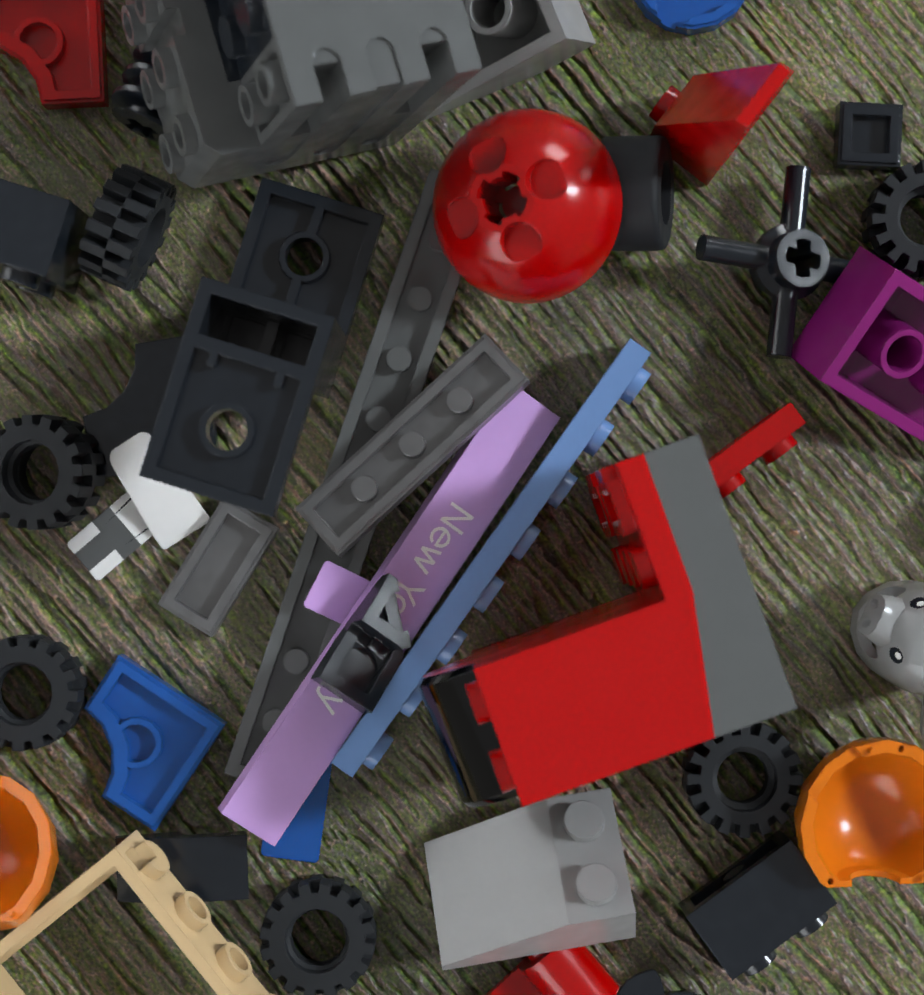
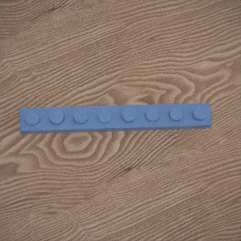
(511, 536)

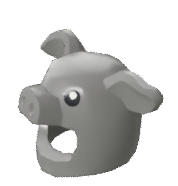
(895, 623)

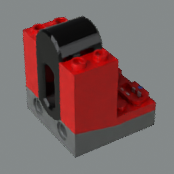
(628, 675)

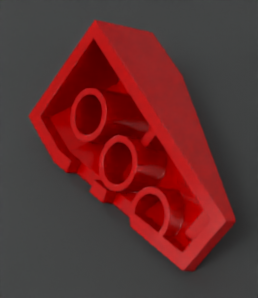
(715, 114)

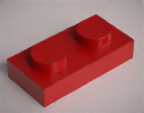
(766, 439)

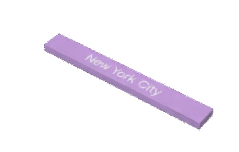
(425, 564)

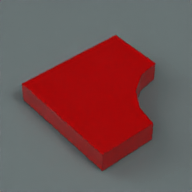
(60, 47)

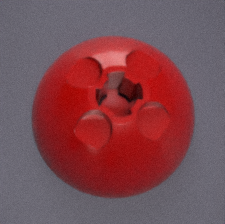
(557, 217)

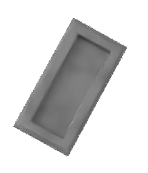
(218, 567)

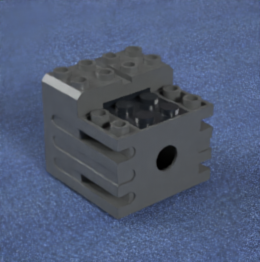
(293, 79)

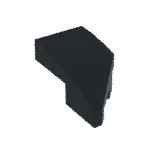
(366, 649)

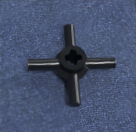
(783, 262)

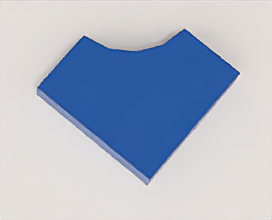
(153, 739)

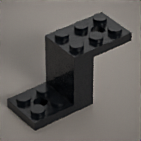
(263, 348)

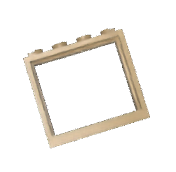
(177, 910)

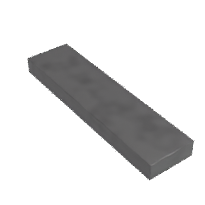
(412, 445)

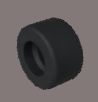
(647, 191)

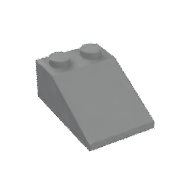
(519, 42)
(531, 882)

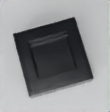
(868, 136)

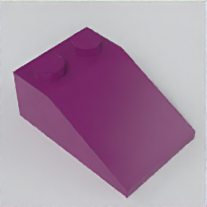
(871, 341)

